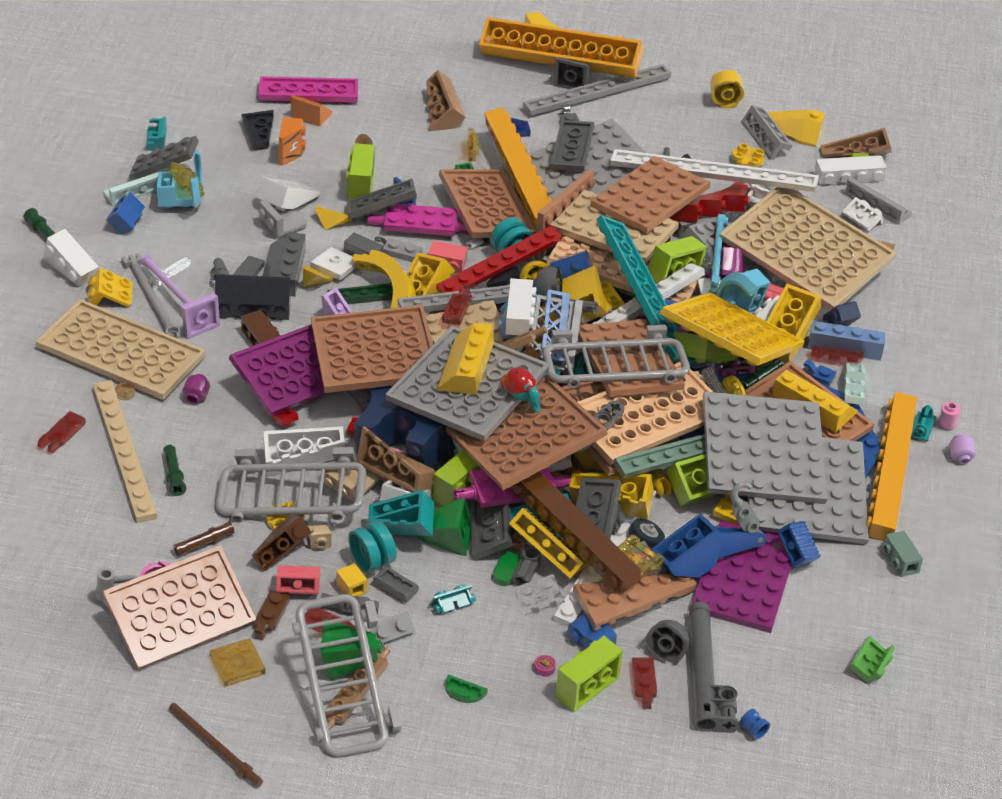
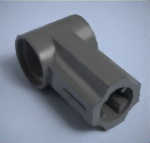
(527, 565)

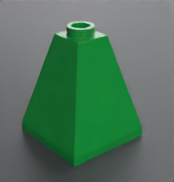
(451, 527)
(347, 650)

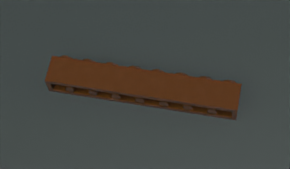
(578, 532)

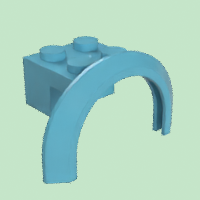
(169, 192)
(744, 289)

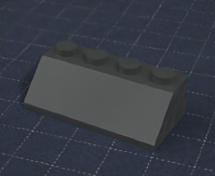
(287, 258)

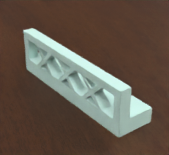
(138, 187)

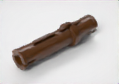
(213, 535)

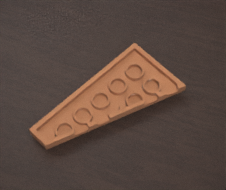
(561, 202)
(606, 605)

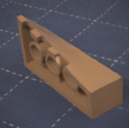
(443, 103)
(392, 465)

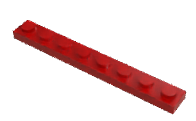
(501, 261)

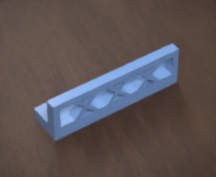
(562, 313)

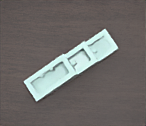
(854, 383)

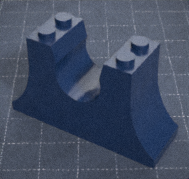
(424, 437)

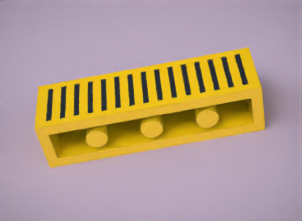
(548, 543)

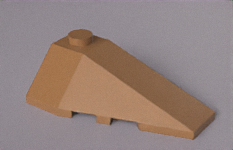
(872, 143)

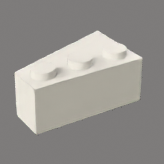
(69, 258)

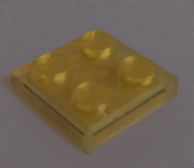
(237, 662)

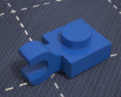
(821, 374)

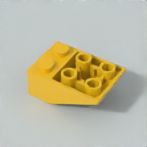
(586, 287)

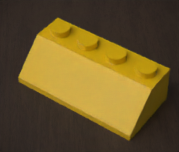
(795, 314)
(468, 359)
(833, 411)

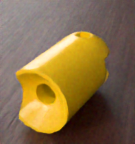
(659, 481)

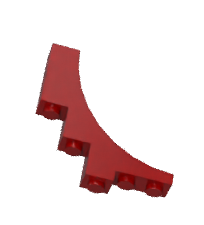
(729, 199)

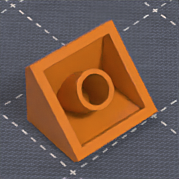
(309, 110)

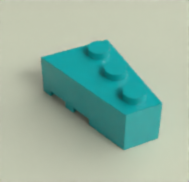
(405, 514)

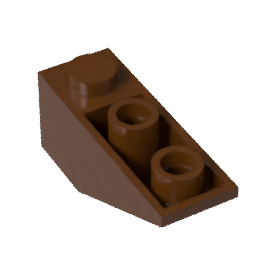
(281, 541)

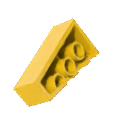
(634, 496)

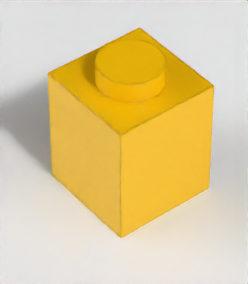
(351, 580)

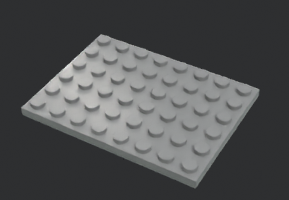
(605, 139)

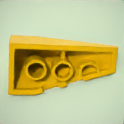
(801, 125)
(427, 272)

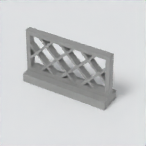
(573, 323)

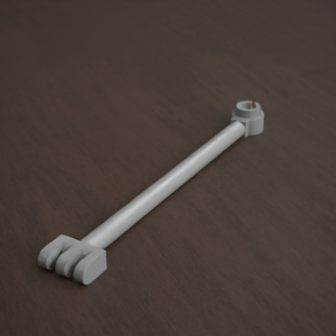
(134, 263)

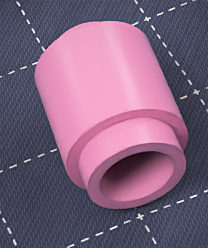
(949, 415)

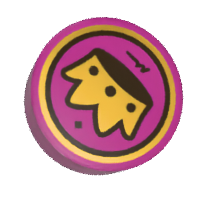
(545, 665)

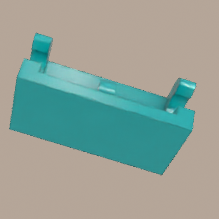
(156, 134)

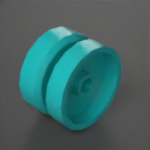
(508, 233)
(372, 546)

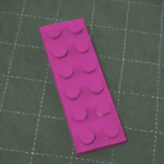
(309, 88)

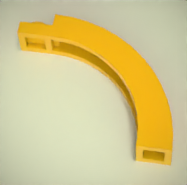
(385, 264)

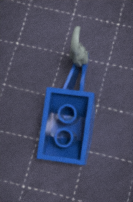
(699, 543)

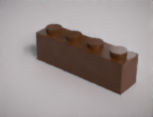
(258, 327)

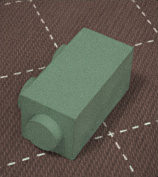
(902, 553)

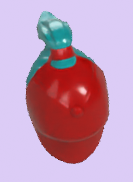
(522, 386)

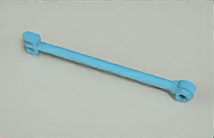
(722, 222)

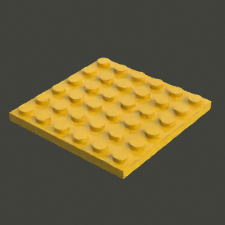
(732, 328)

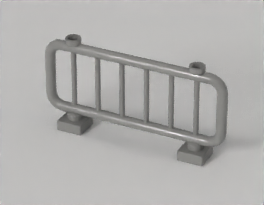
(655, 336)
(248, 462)
(322, 733)

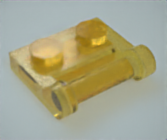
(646, 566)

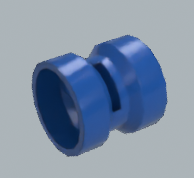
(752, 721)

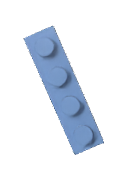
(847, 338)

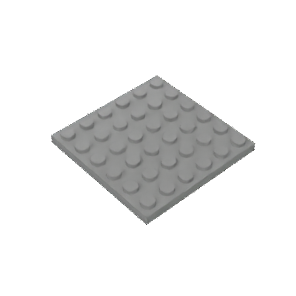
(467, 413)
(765, 444)
(846, 509)

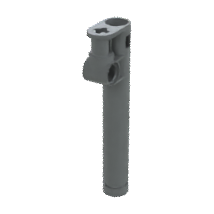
(710, 700)

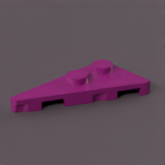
(734, 368)

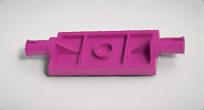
(419, 220)
(490, 494)

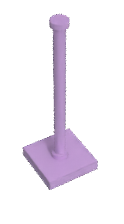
(197, 315)

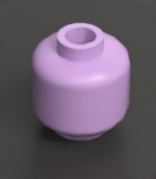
(962, 448)

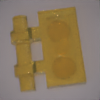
(183, 177)

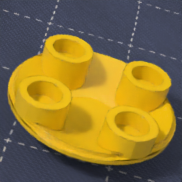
(748, 155)

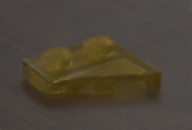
(472, 143)

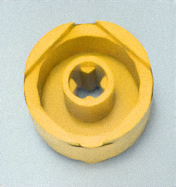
(726, 88)

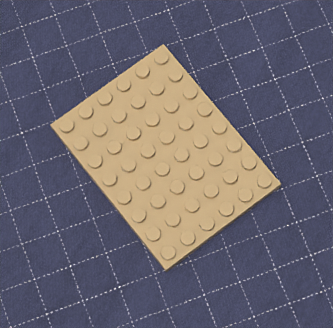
(808, 246)

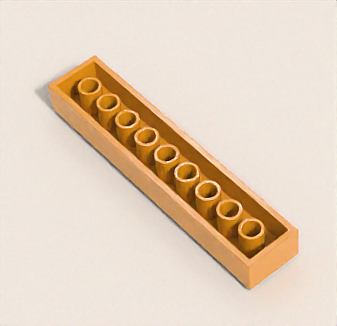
(546, 43)

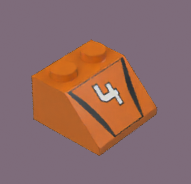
(291, 140)

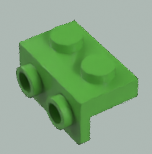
(871, 660)

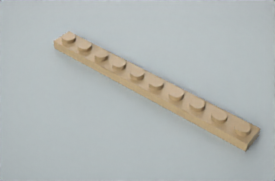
(124, 452)

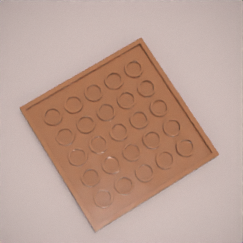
(369, 346)
(530, 439)

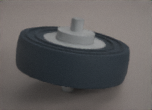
(647, 532)

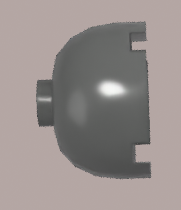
(547, 279)
(667, 641)

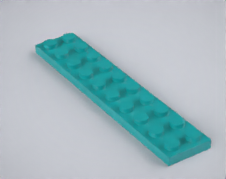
(639, 278)

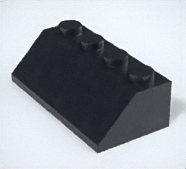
(247, 294)

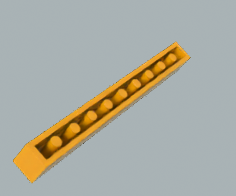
(517, 162)
(892, 466)

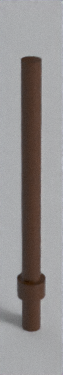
(243, 768)

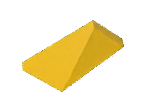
(331, 218)
(314, 277)

